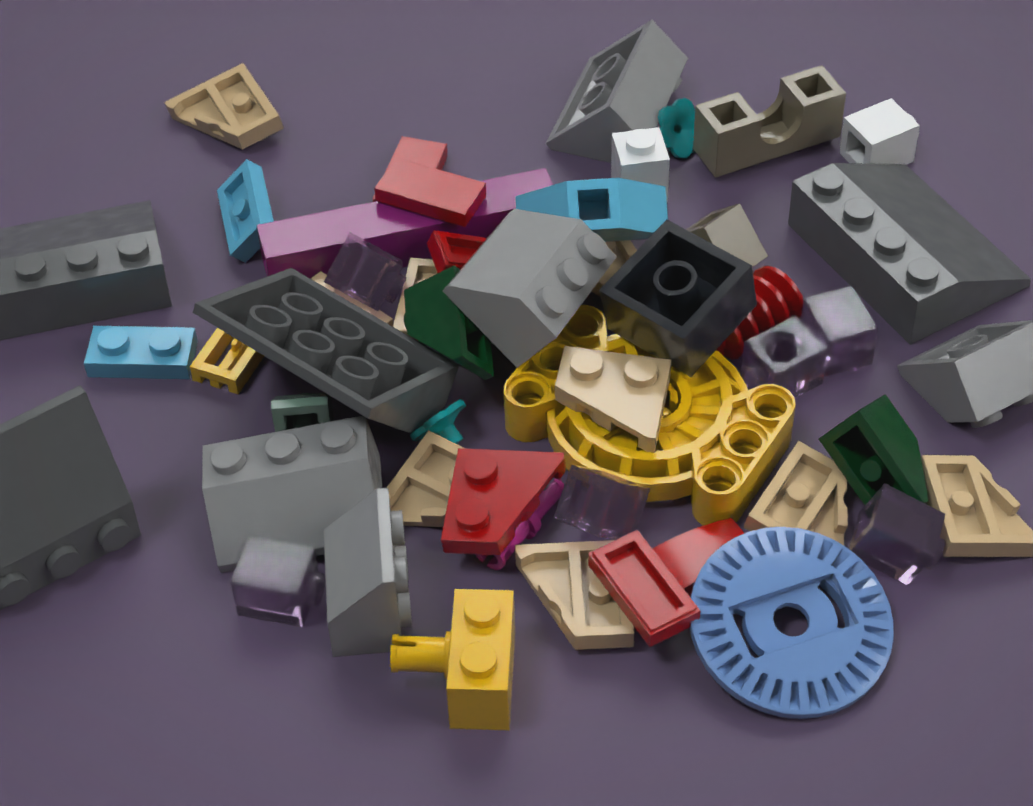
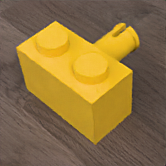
(473, 656)

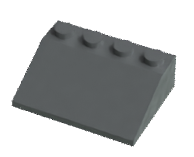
(900, 246)
(80, 270)
(336, 347)
(58, 496)

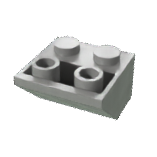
(366, 577)

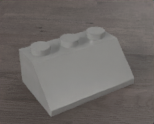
(619, 93)
(529, 280)
(286, 484)

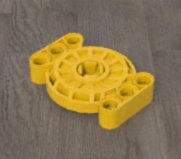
(712, 435)

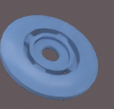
(801, 673)

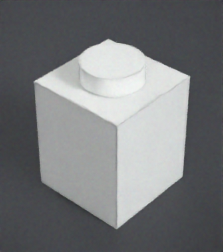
(880, 135)
(640, 157)

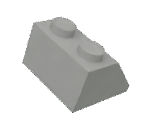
(976, 373)

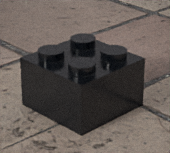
(679, 297)

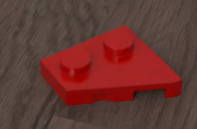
(493, 496)

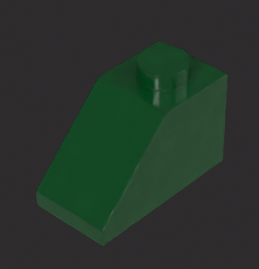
(444, 328)
(877, 450)

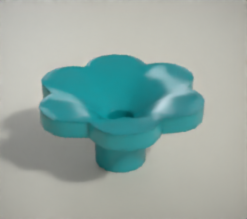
(678, 127)
(442, 424)

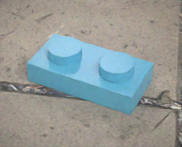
(243, 207)
(141, 352)

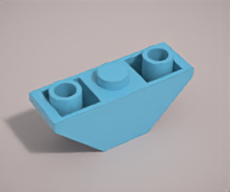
(608, 206)

